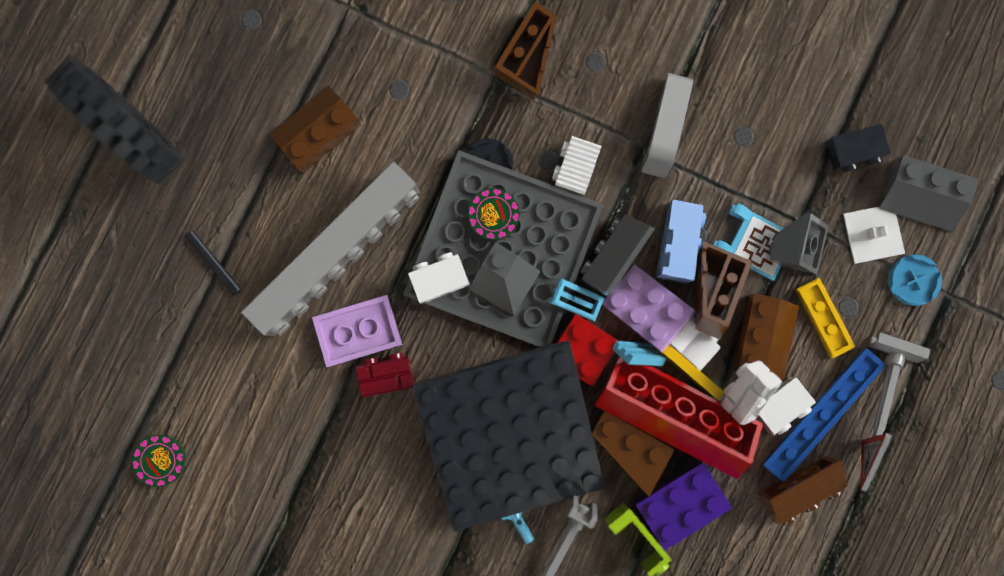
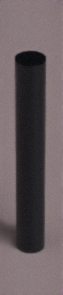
(213, 262)

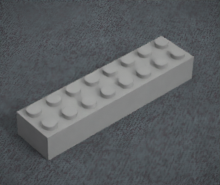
(332, 251)

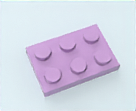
(648, 308)
(357, 331)

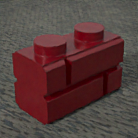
(385, 376)

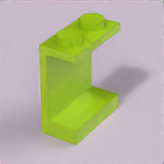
(620, 518)

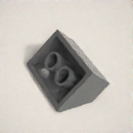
(927, 193)
(615, 255)

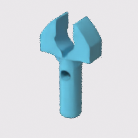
(521, 527)

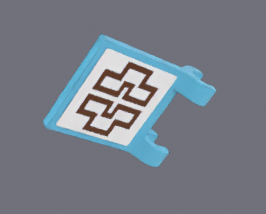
(753, 241)

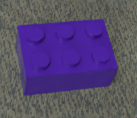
(682, 504)

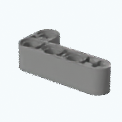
(667, 126)

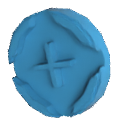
(914, 280)

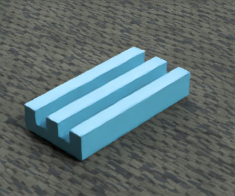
(558, 291)
(639, 353)

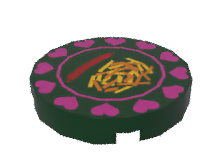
(493, 214)
(159, 460)

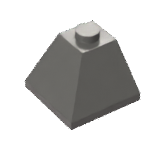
(800, 244)
(504, 279)

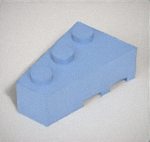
(680, 242)

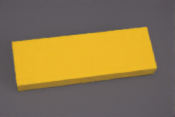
(824, 318)
(692, 373)

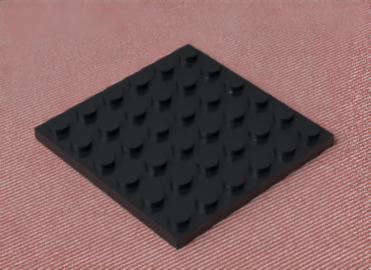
(509, 435)

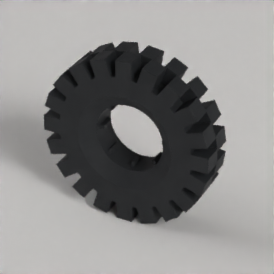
(113, 120)

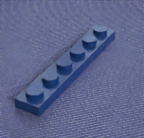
(824, 414)

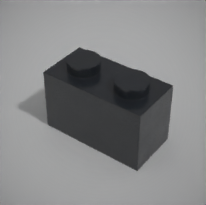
(857, 148)

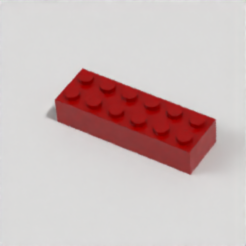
(679, 416)

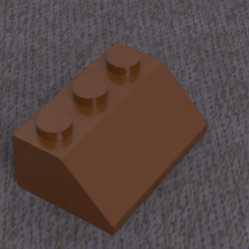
(315, 129)
(766, 333)
(804, 490)

